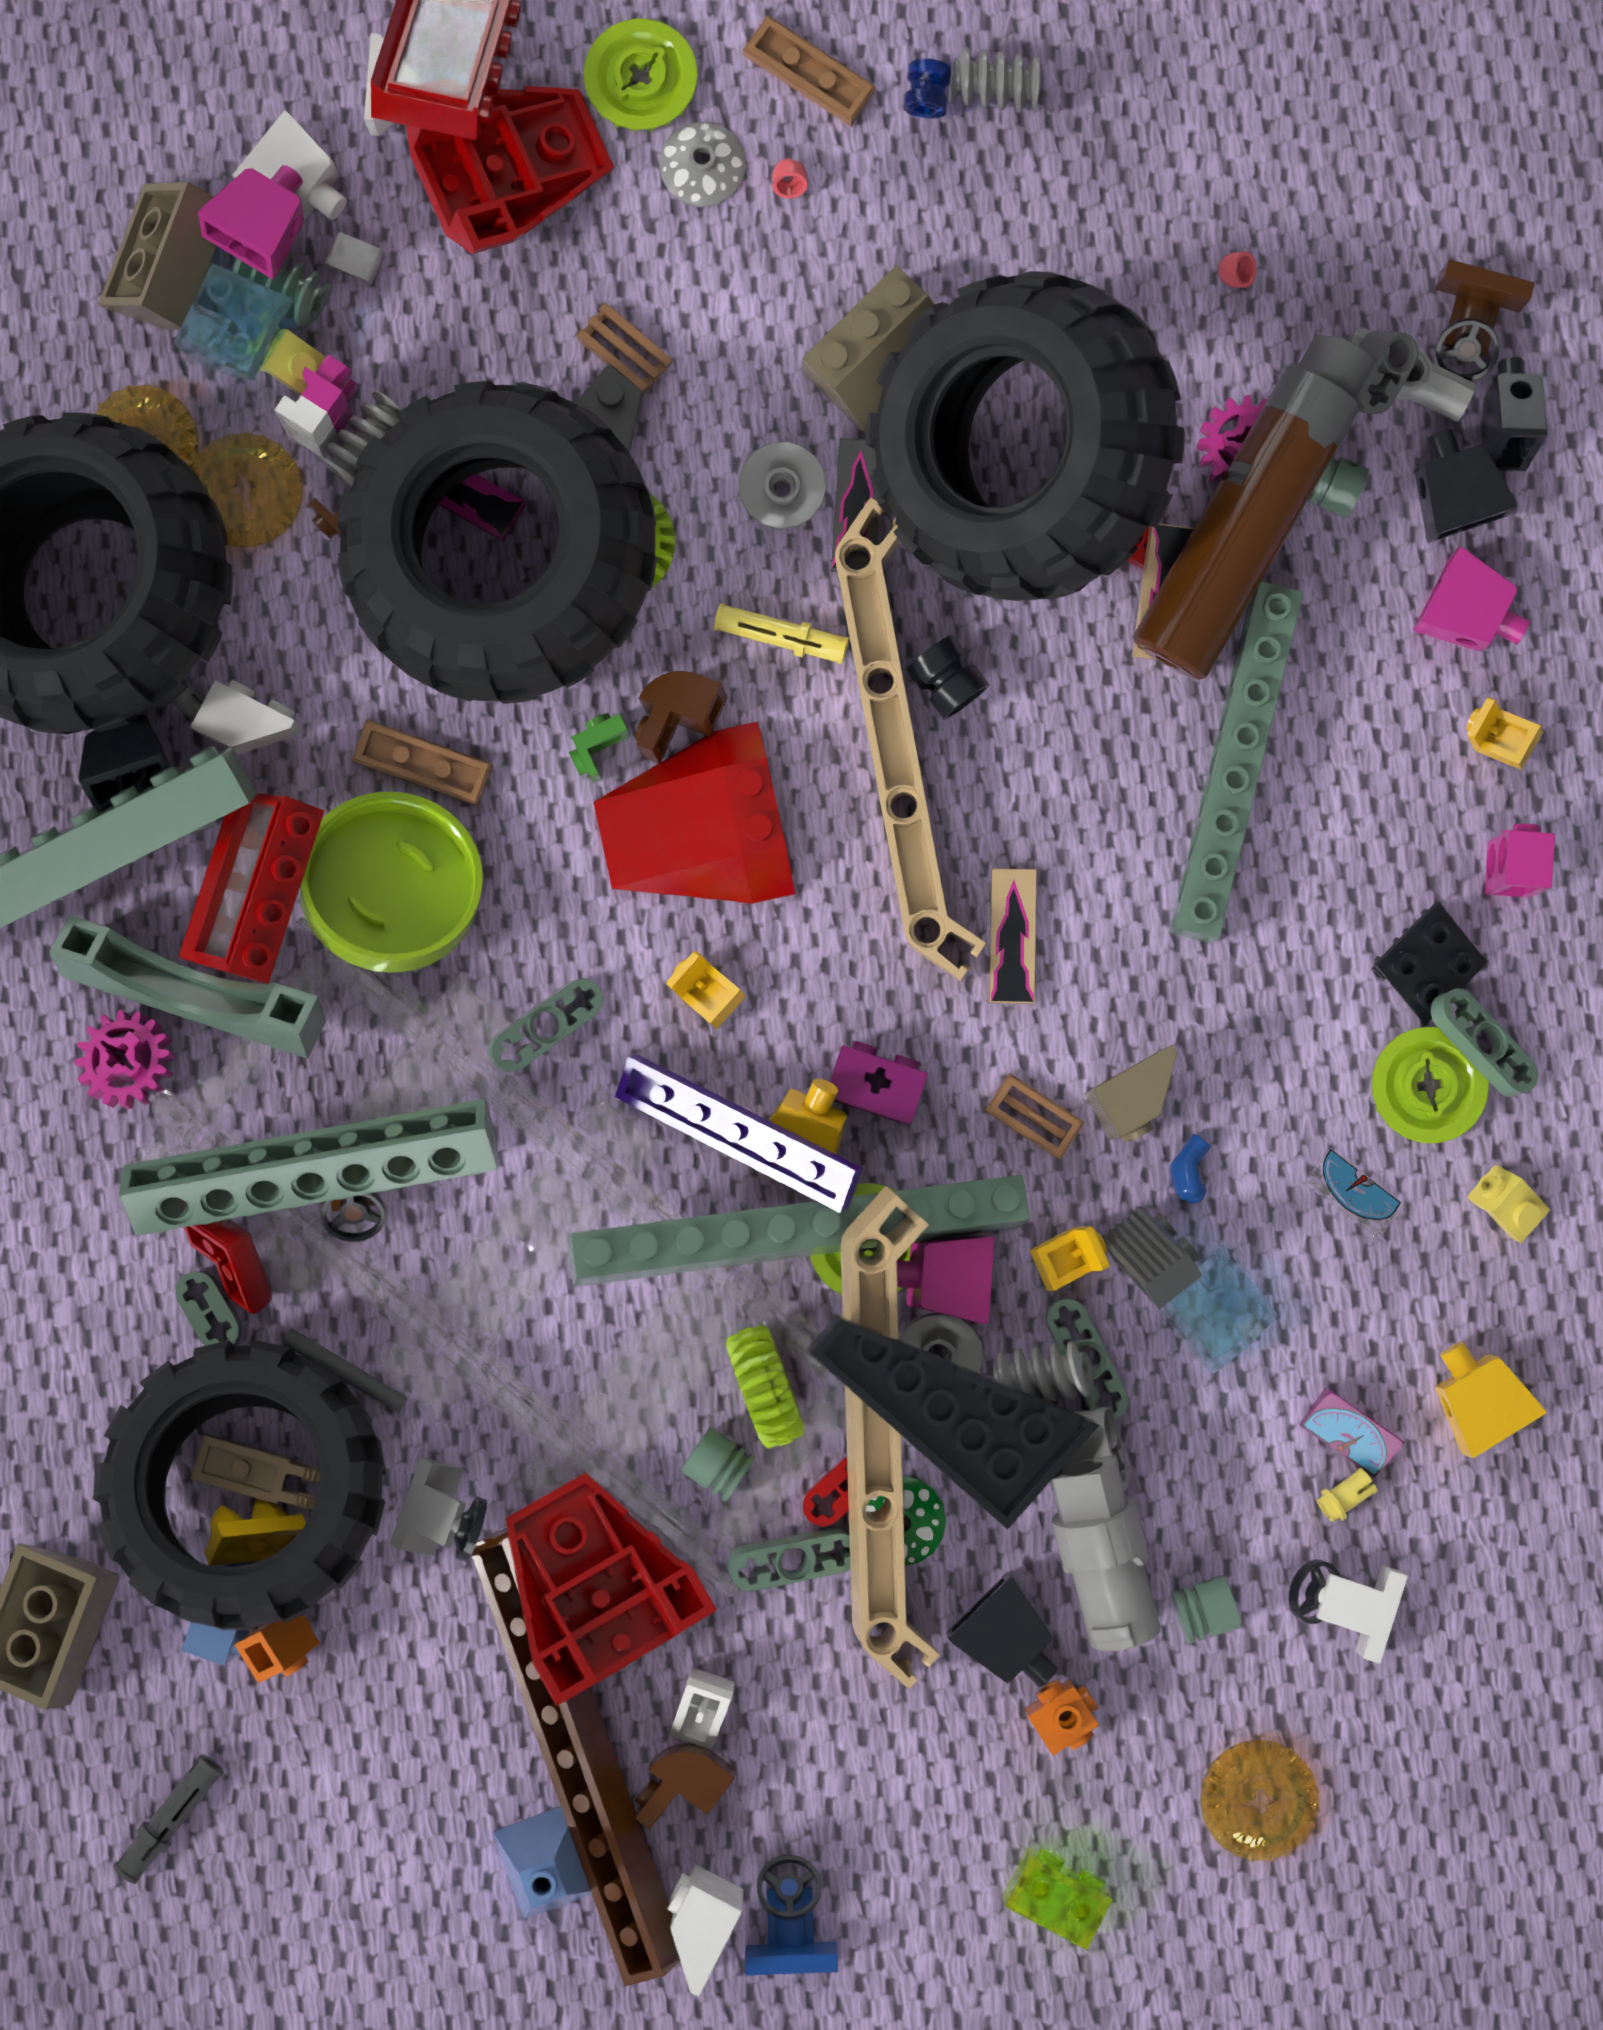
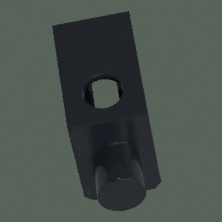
(1514, 416)
(1460, 488)
(120, 760)
(1005, 1634)

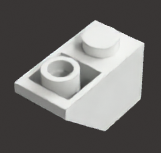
(238, 721)

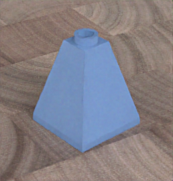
(542, 1862)

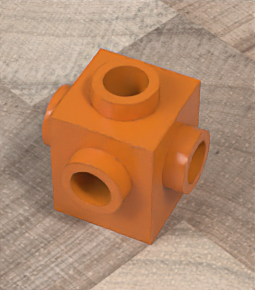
(1063, 1732)

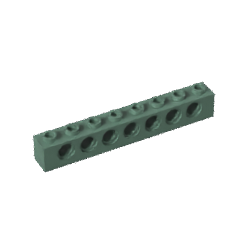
(1235, 763)
(309, 1167)

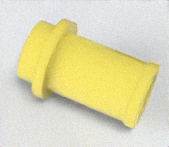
(1346, 1495)

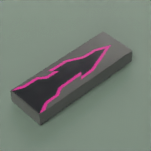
(853, 491)

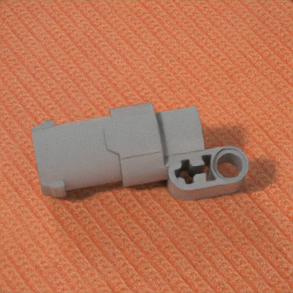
(1104, 1540)

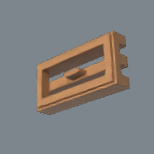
(596, 324)
(1066, 1137)

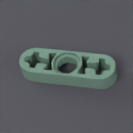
(578, 1015)
(1503, 1050)
(1082, 1323)
(762, 1576)

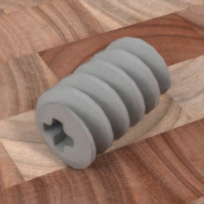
(995, 79)
(378, 422)
(1048, 1375)

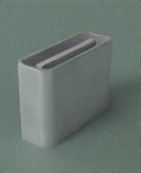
(354, 257)

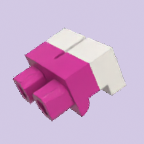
(320, 408)

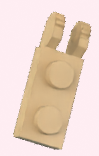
(251, 1471)

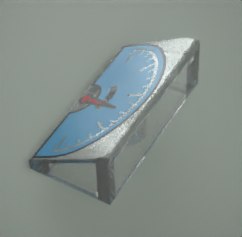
(1353, 1193)

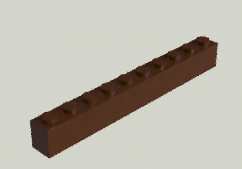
(587, 1788)

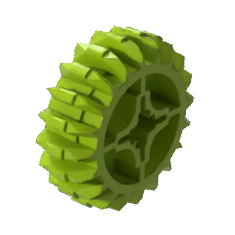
(765, 1386)

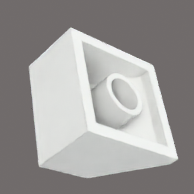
(702, 1921)

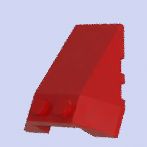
(517, 172)
(700, 824)
(596, 1587)

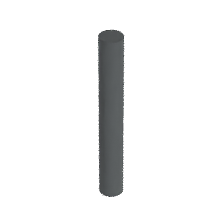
(345, 1370)

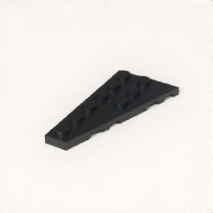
(971, 1427)

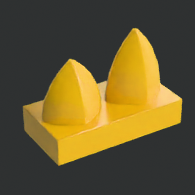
(250, 1539)

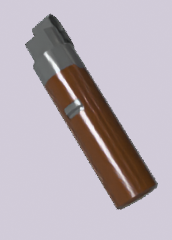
(1267, 492)

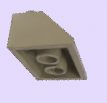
(160, 256)
(855, 349)
(49, 1623)

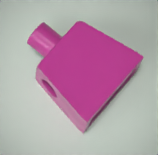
(256, 218)
(1471, 605)
(950, 1276)

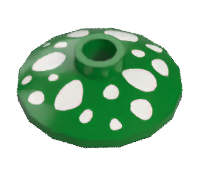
(925, 1516)

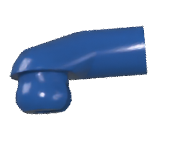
(1185, 1171)

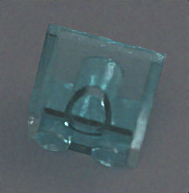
(1219, 1311)

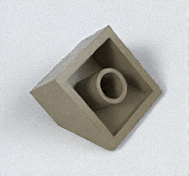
(1133, 1096)

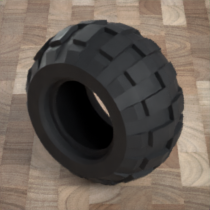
(1114, 456)
(121, 474)
(569, 615)

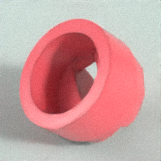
(797, 179)
(1237, 269)

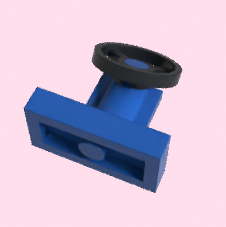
(790, 1925)

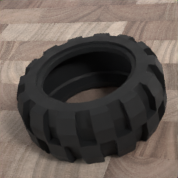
(161, 1418)

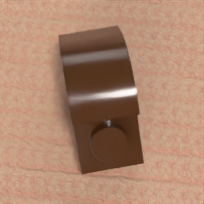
(677, 700)
(685, 1770)

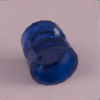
(927, 88)

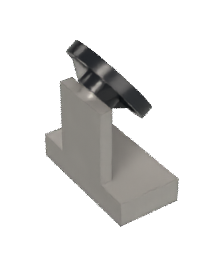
(435, 1516)

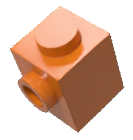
(277, 1648)

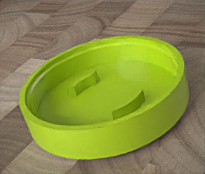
(391, 882)

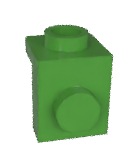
(600, 734)

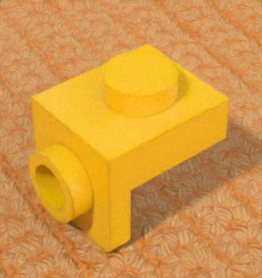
(1502, 734)
(705, 989)
(1070, 1256)

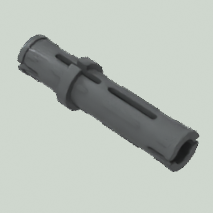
(156, 1834)

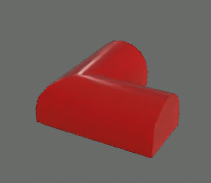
(236, 1260)

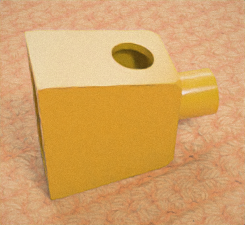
(813, 1115)
(1483, 1400)

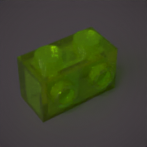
(1057, 1896)

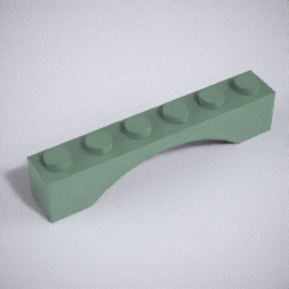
(255, 1011)

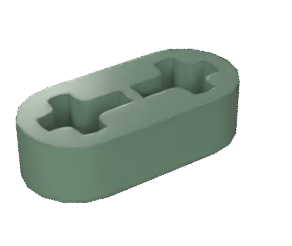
(218, 1303)

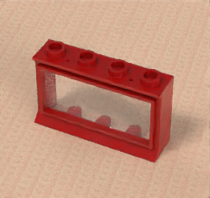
(443, 63)
(251, 886)

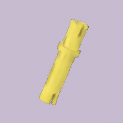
(829, 645)

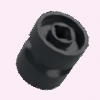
(947, 677)

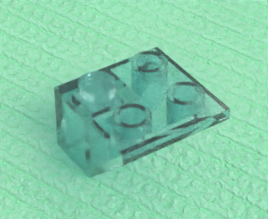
(232, 323)

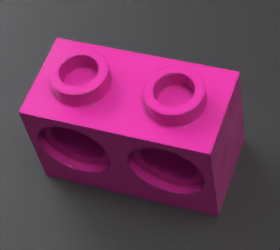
(1520, 862)

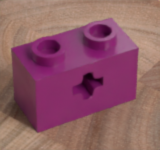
(895, 1103)

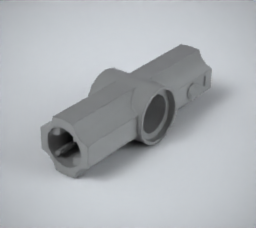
(1434, 386)

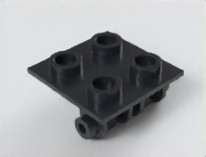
(1429, 960)

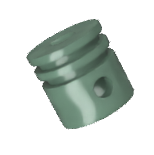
(1340, 486)
(717, 1463)
(1206, 1609)

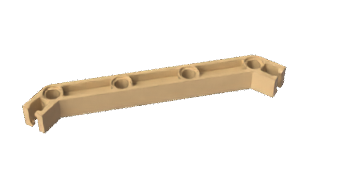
(894, 743)
(875, 1447)

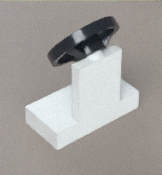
(1350, 1604)

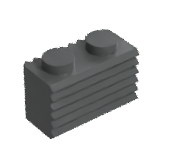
(1152, 1256)

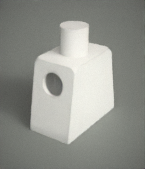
(292, 146)

